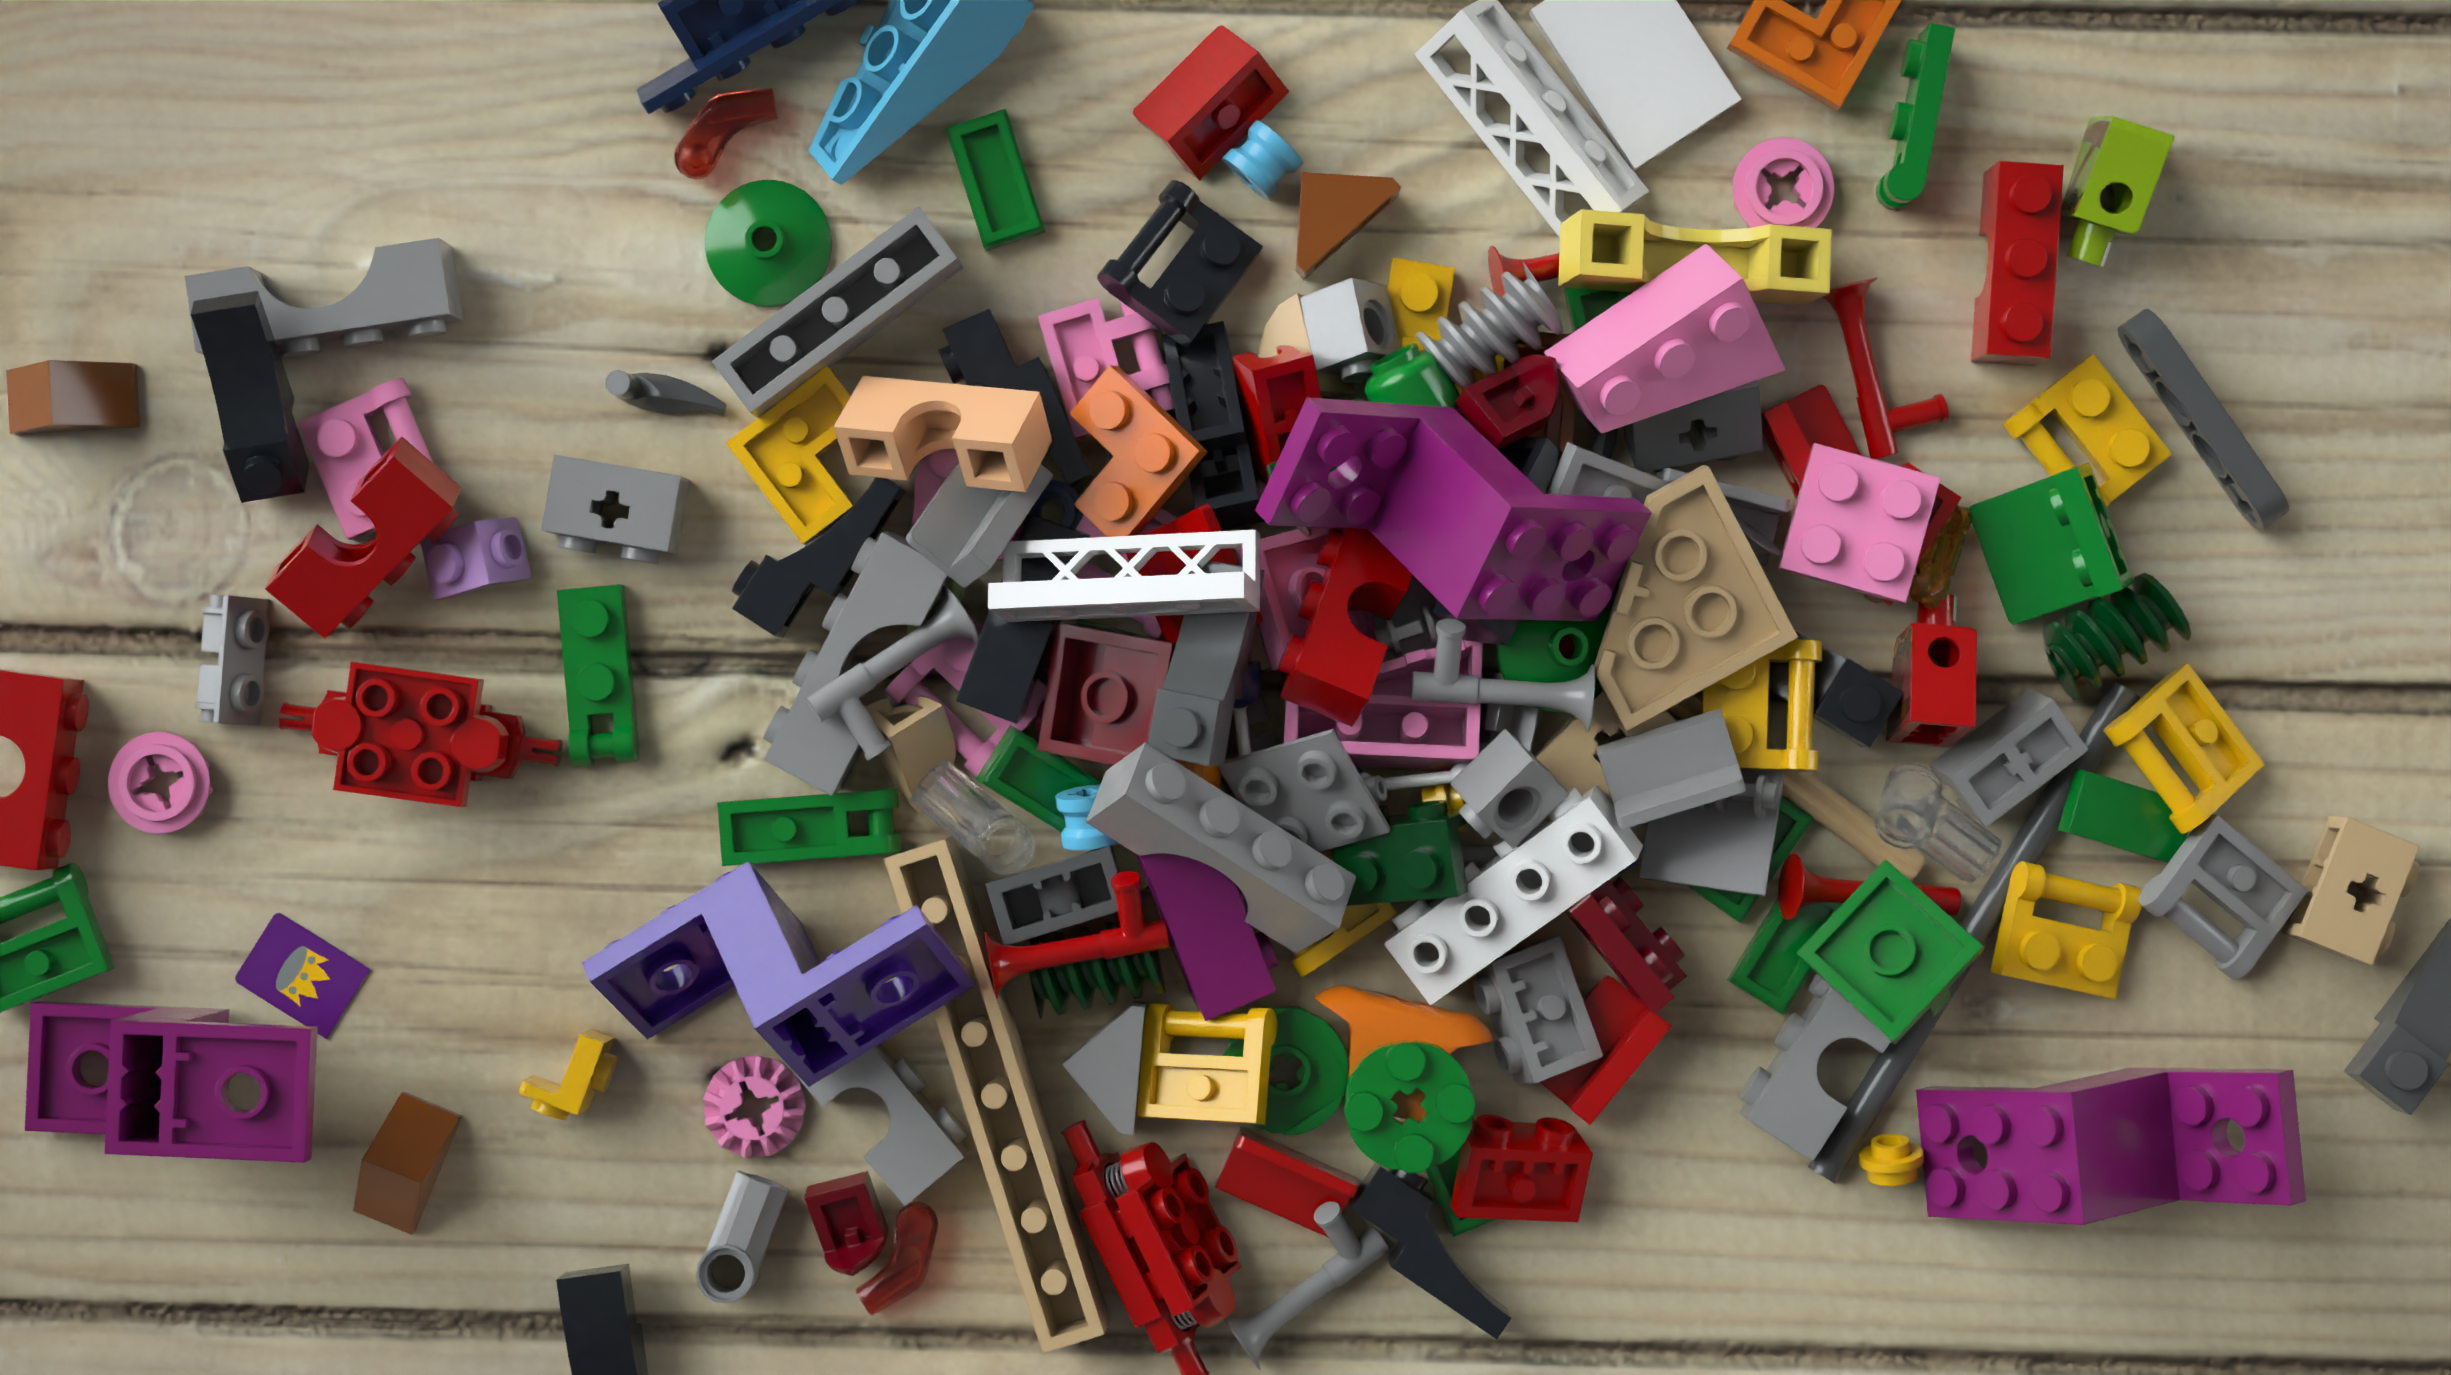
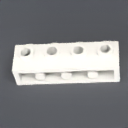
(1512, 894)

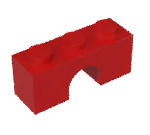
(2020, 283)
(331, 580)
(1333, 662)
(43, 721)

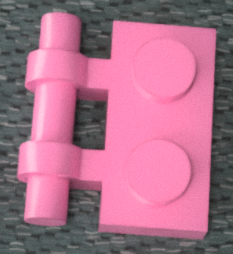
(1082, 350)

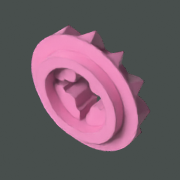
(1778, 158)
(134, 769)
(764, 1078)

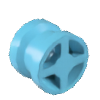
(1262, 160)
(1076, 806)

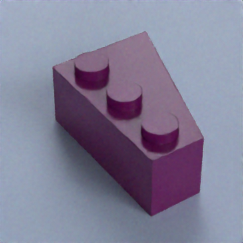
(1208, 933)

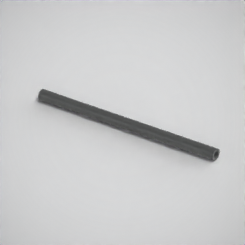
(1980, 923)

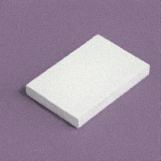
(1637, 70)

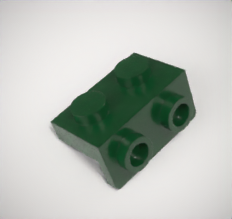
(1412, 861)

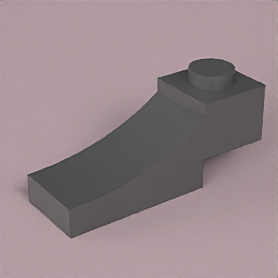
(1203, 681)
(2413, 1035)

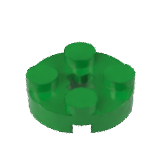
(1321, 1076)
(1410, 1143)

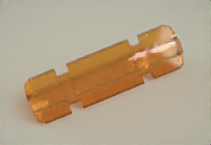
(1941, 560)

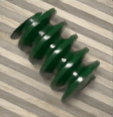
(2112, 631)
(1084, 977)

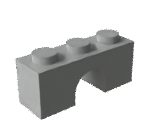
(1787, 1095)
(919, 1139)

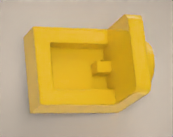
(587, 1071)

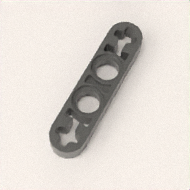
(2203, 419)

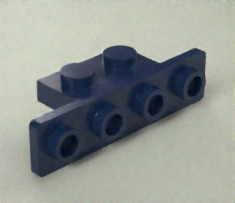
(721, 38)

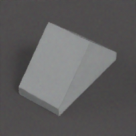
(1110, 1067)

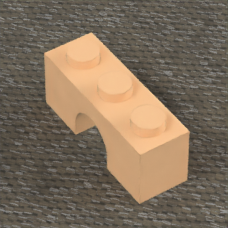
(900, 421)

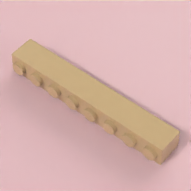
(1005, 1109)

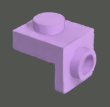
(476, 557)

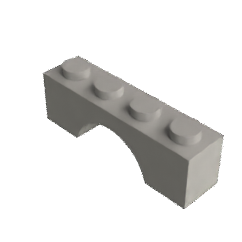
(405, 289)
(892, 589)
(1167, 809)

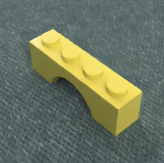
(1629, 250)

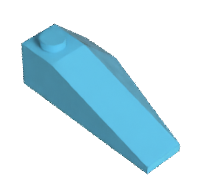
(909, 69)

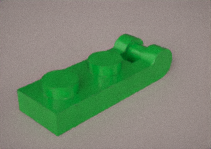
(1916, 120)
(598, 673)
(806, 827)

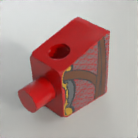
(1936, 699)

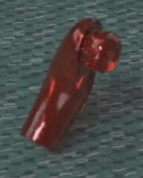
(717, 124)
(909, 1262)

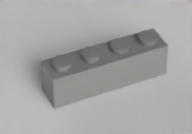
(838, 313)

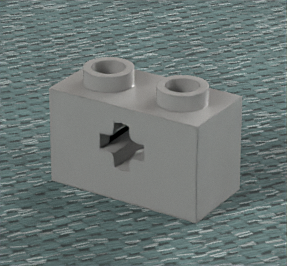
(583, 486)

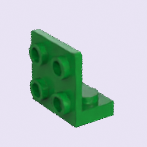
(2050, 544)

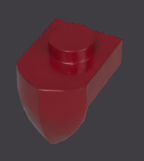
(1513, 400)
(848, 1222)

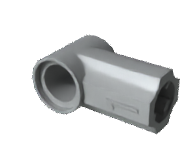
(742, 1231)

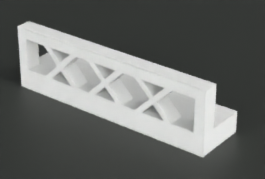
(1540, 102)
(1128, 592)

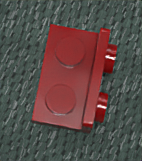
(1521, 1171)

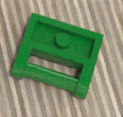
(55, 953)

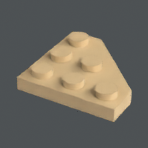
(1686, 604)

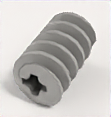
(1493, 329)

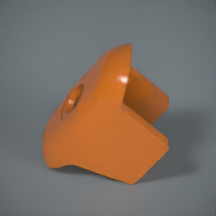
(1385, 1018)

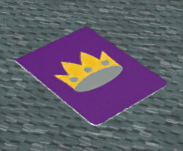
(301, 974)

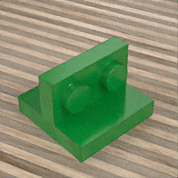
(1891, 952)

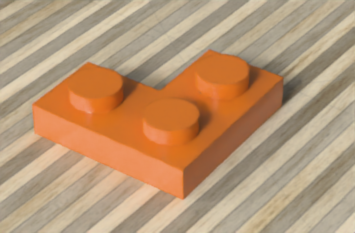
(1811, 53)
(1147, 449)

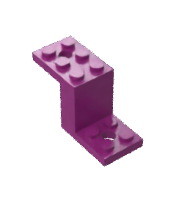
(1452, 510)
(171, 1081)
(2111, 1144)

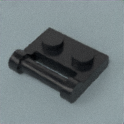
(1198, 275)

